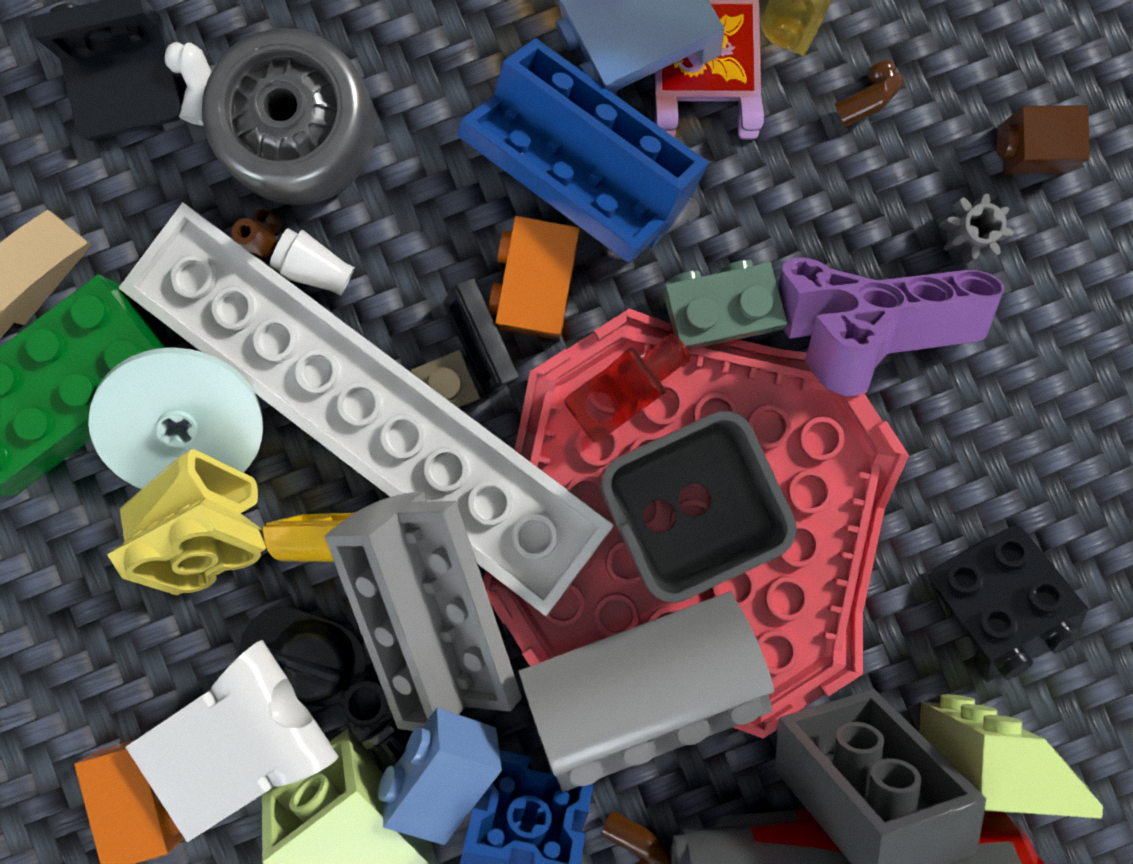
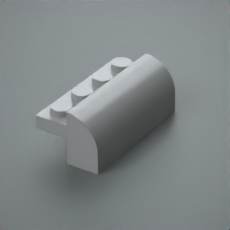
(422, 608)
(648, 690)

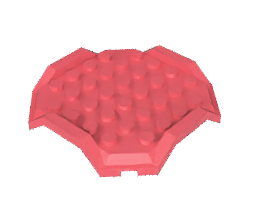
(825, 452)

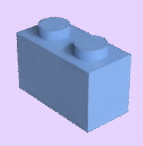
(439, 776)

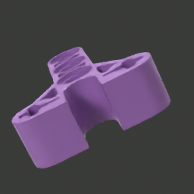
(864, 319)

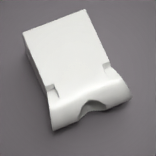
(231, 745)

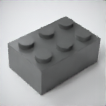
(878, 784)

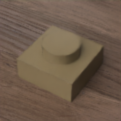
(450, 378)

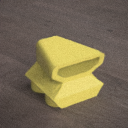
(189, 526)

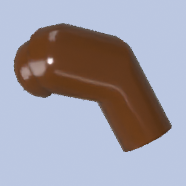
(635, 839)

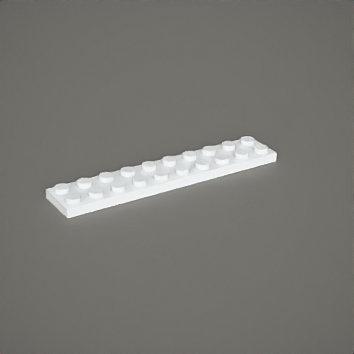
(365, 405)

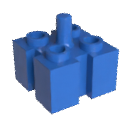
(527, 818)

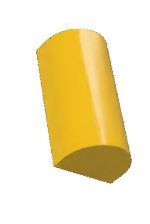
(301, 537)

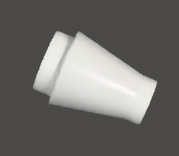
(310, 263)

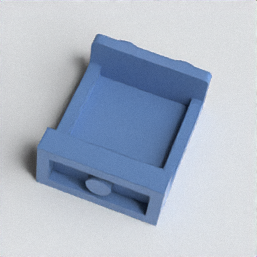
(637, 37)

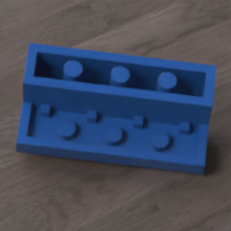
(584, 150)

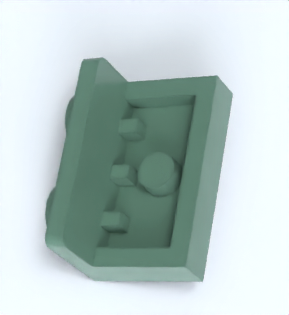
(723, 305)

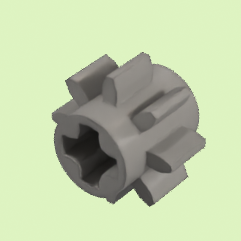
(987, 219)

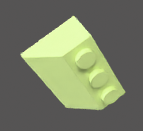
(1005, 761)

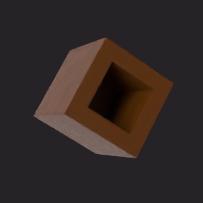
(1044, 139)

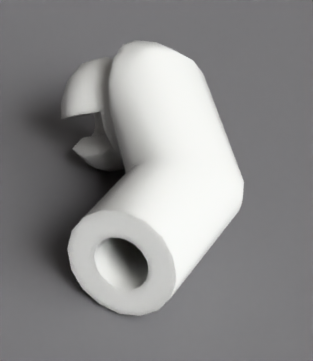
(195, 71)

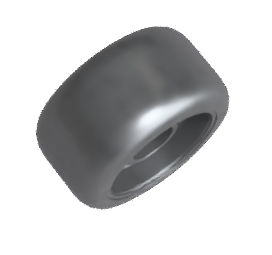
(315, 149)

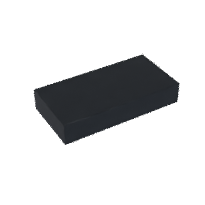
(480, 337)

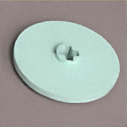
(175, 383)

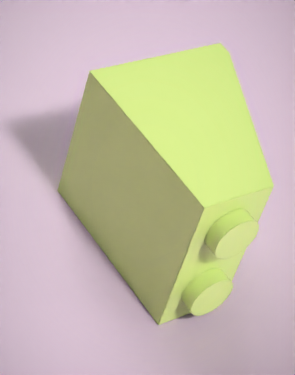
(336, 817)

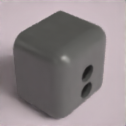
(737, 532)

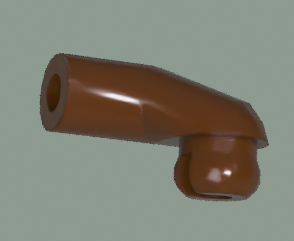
(884, 87)
(257, 234)

